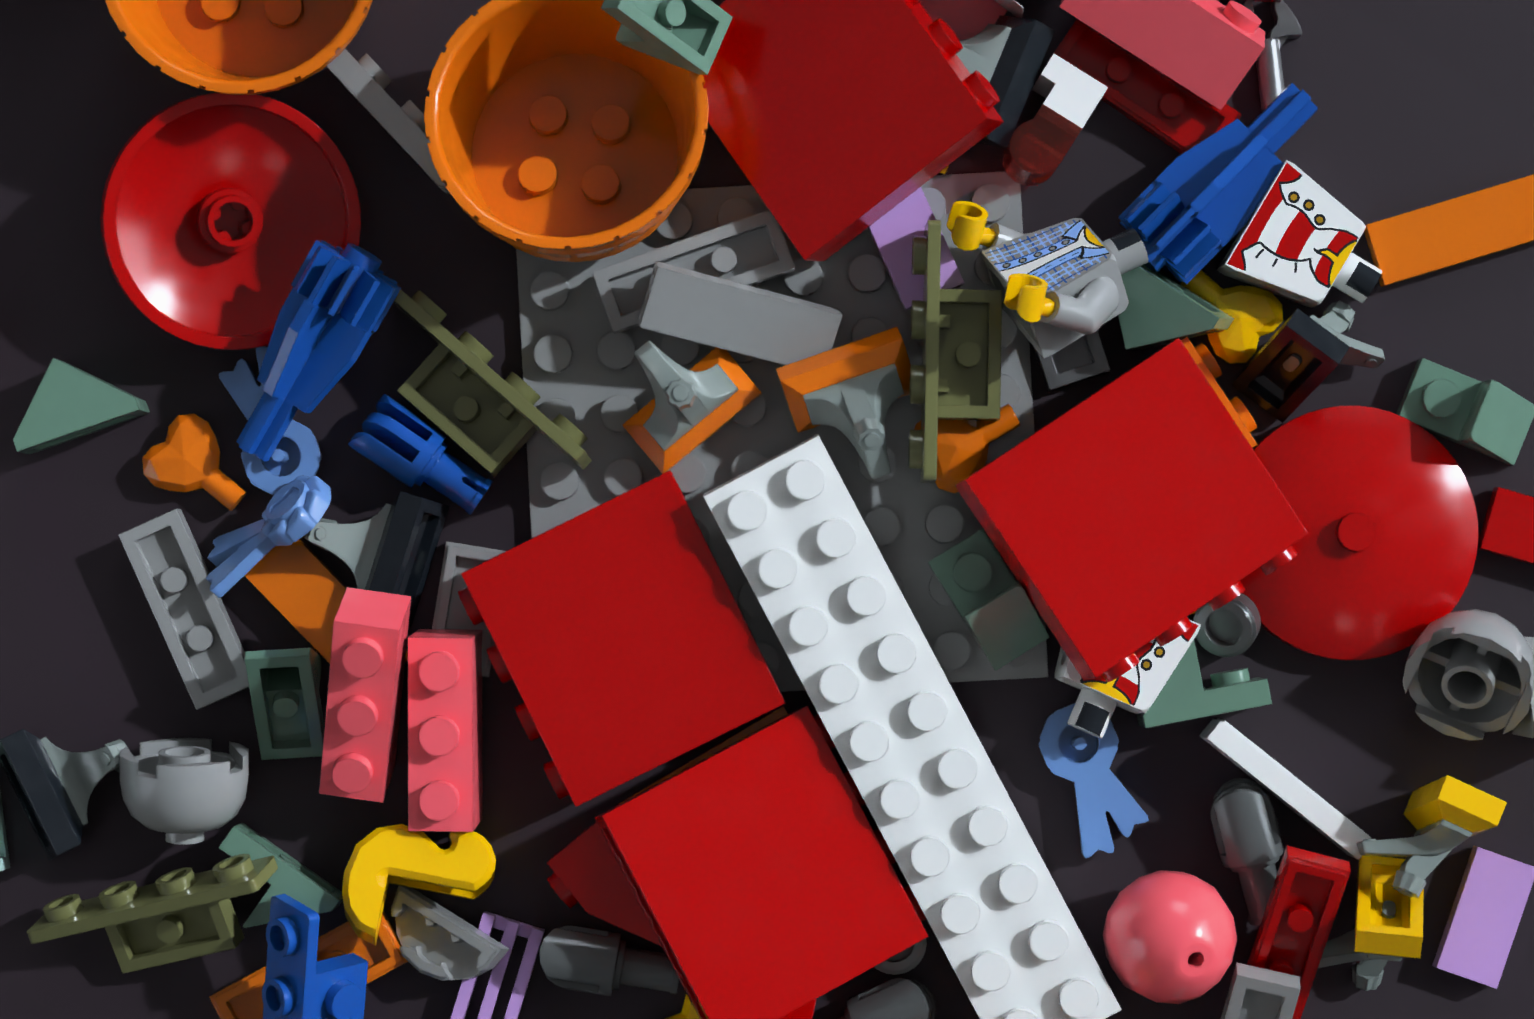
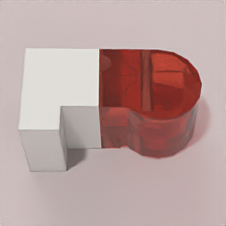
(1044, 141)

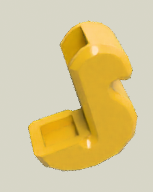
(413, 861)

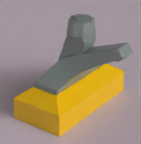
(1444, 817)
(1385, 924)

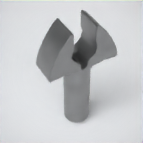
(1269, 61)

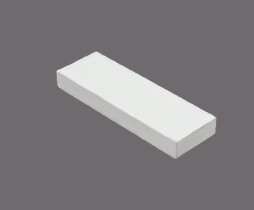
(1284, 786)

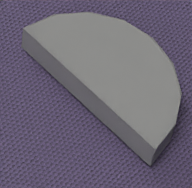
(440, 941)

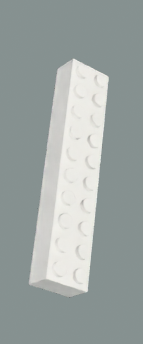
(907, 740)

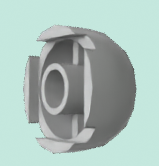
(1470, 674)
(184, 786)

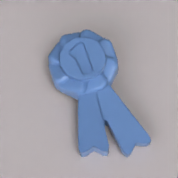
(297, 450)
(287, 518)
(1097, 790)

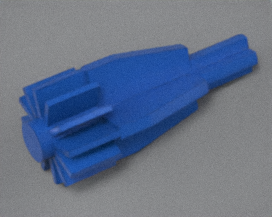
(1214, 188)
(317, 337)

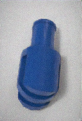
(417, 454)

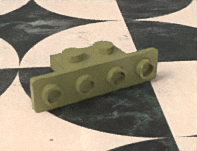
(958, 353)
(472, 402)
(162, 921)

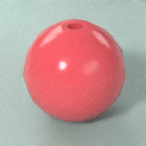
(1169, 937)

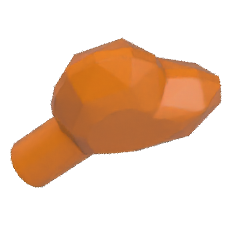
(965, 444)
(191, 462)

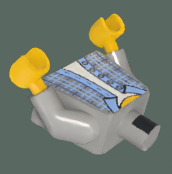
(1053, 279)

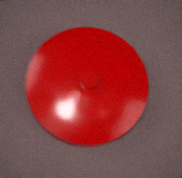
(220, 213)
(1384, 538)

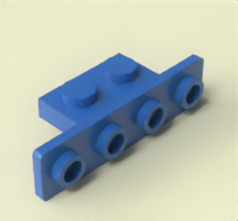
(295, 980)

